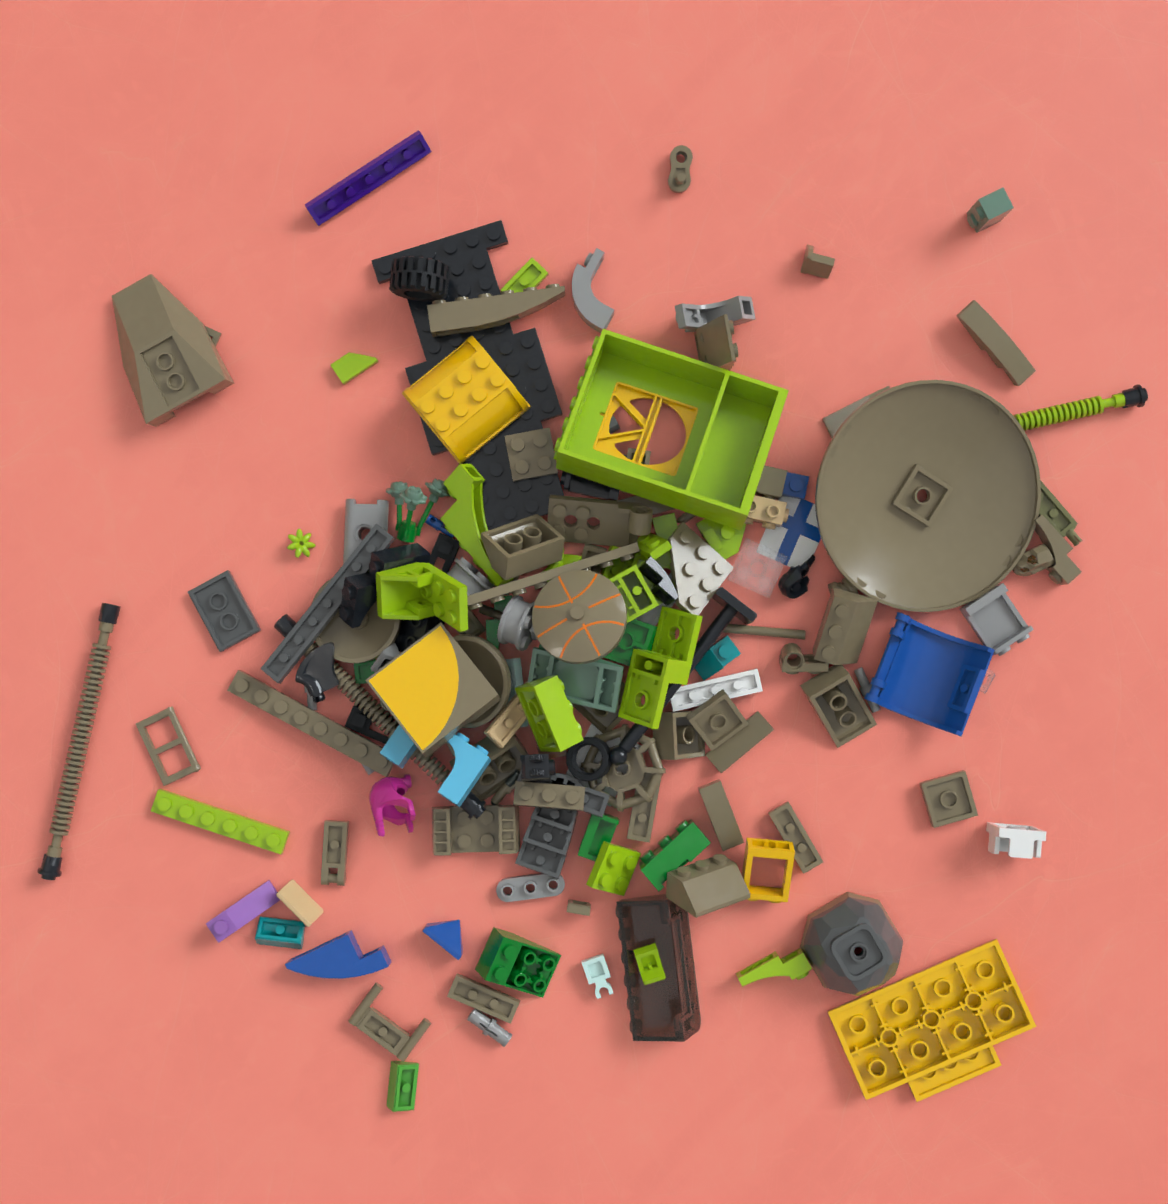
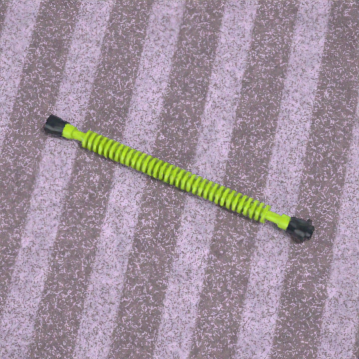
(1079, 409)

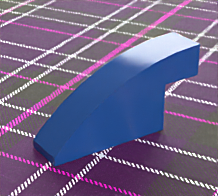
(339, 959)

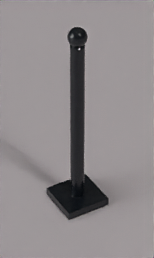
(732, 608)

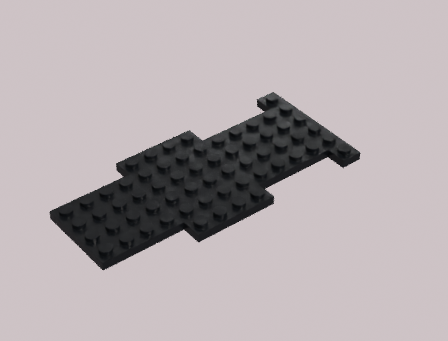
(515, 354)

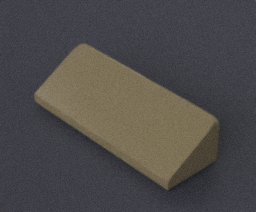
(740, 743)

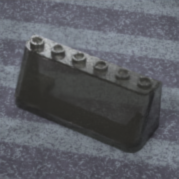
(669, 1006)

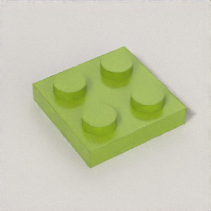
(613, 868)

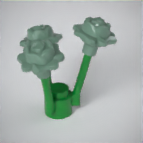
(413, 497)

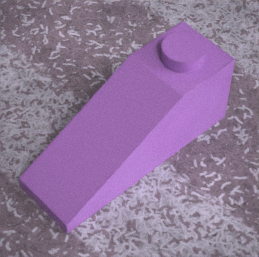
(243, 911)

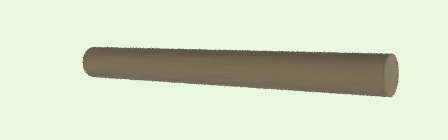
(765, 631)

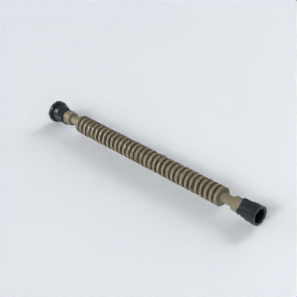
(472, 804)
(52, 860)

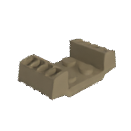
(492, 832)

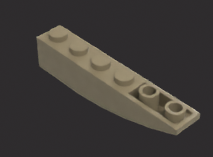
(489, 311)

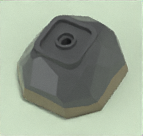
(841, 927)

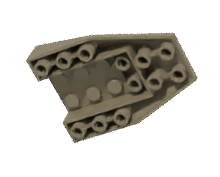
(165, 350)

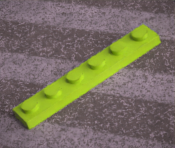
(220, 821)

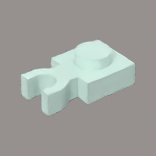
(597, 972)

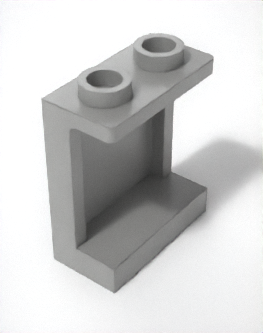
(996, 620)

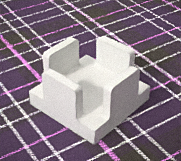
(1017, 840)

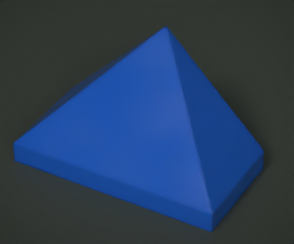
(447, 935)

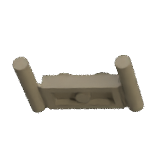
(383, 1029)

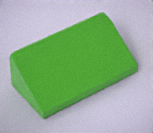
(402, 1086)

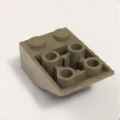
(715, 343)

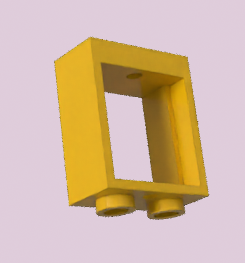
(768, 849)

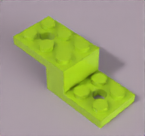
(637, 588)
(655, 669)

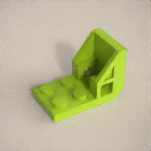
(421, 592)

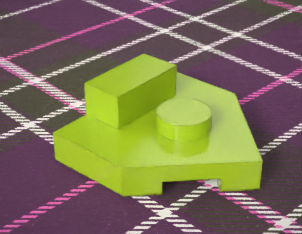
(720, 537)

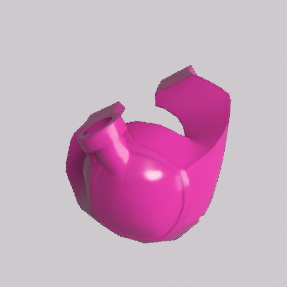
(385, 795)

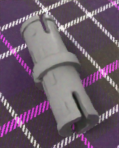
(489, 1027)

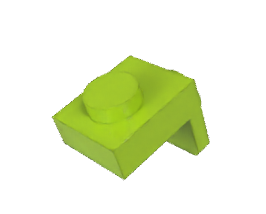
(649, 964)

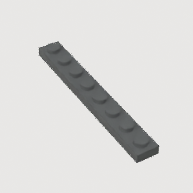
(323, 607)

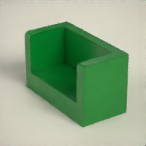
(596, 832)

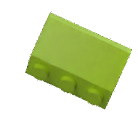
(549, 714)

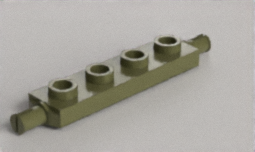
(1058, 515)

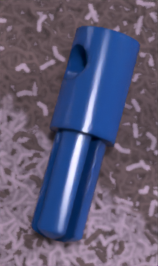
(438, 525)

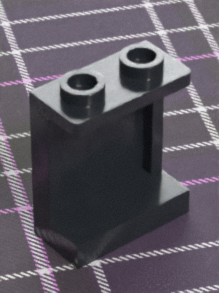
(587, 487)

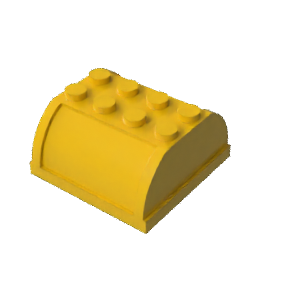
(466, 400)

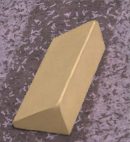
(300, 903)

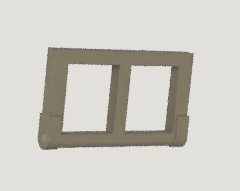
(195, 767)

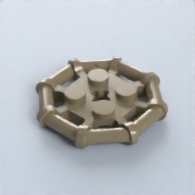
(634, 774)

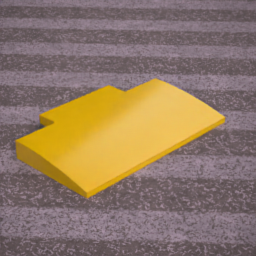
(933, 1024)

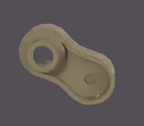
(679, 176)

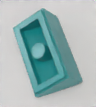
(280, 933)

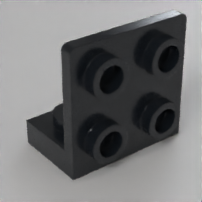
(413, 630)

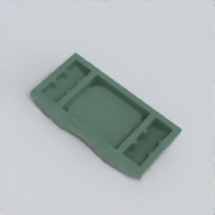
(587, 684)

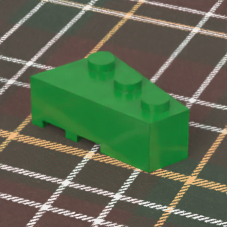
(673, 852)

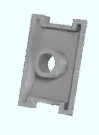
(359, 518)

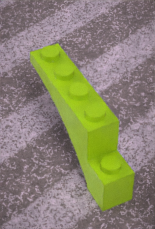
(467, 517)

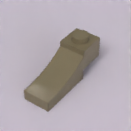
(1064, 568)

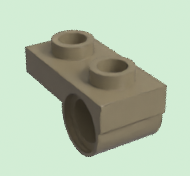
(801, 663)

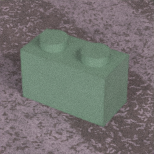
(989, 210)

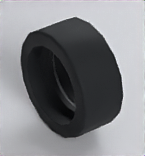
(573, 766)

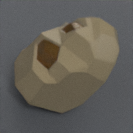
(1034, 561)

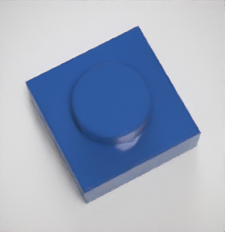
(795, 486)

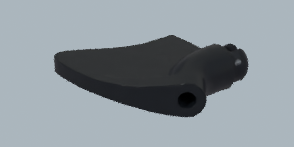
(318, 672)

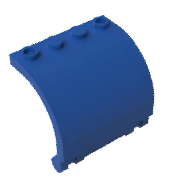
(929, 675)

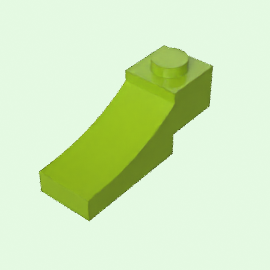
(791, 965)

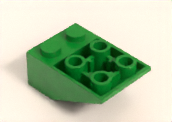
(517, 963)

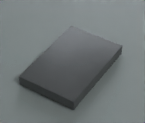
(224, 611)

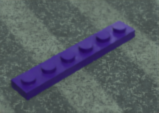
(368, 178)

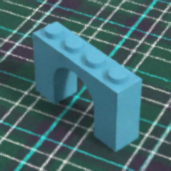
(468, 765)

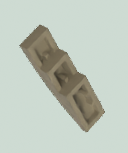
(995, 342)

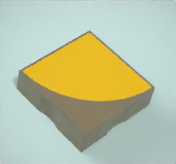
(433, 689)

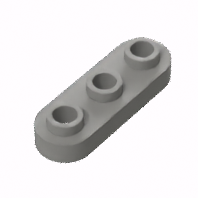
(519, 883)

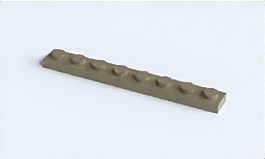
(540, 580)
(310, 722)

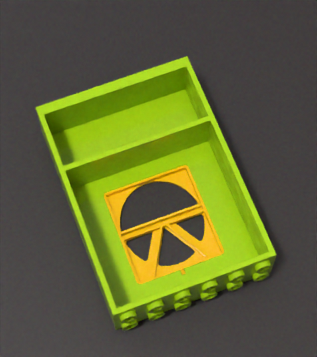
(724, 417)

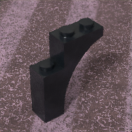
(360, 590)

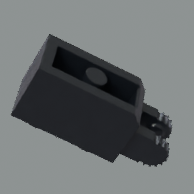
(537, 767)

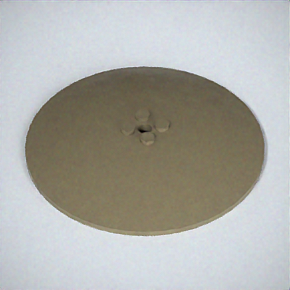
(977, 504)

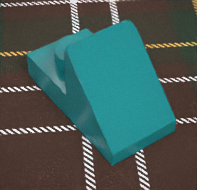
(717, 657)

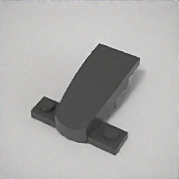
(551, 829)

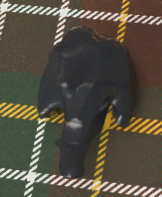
(792, 583)

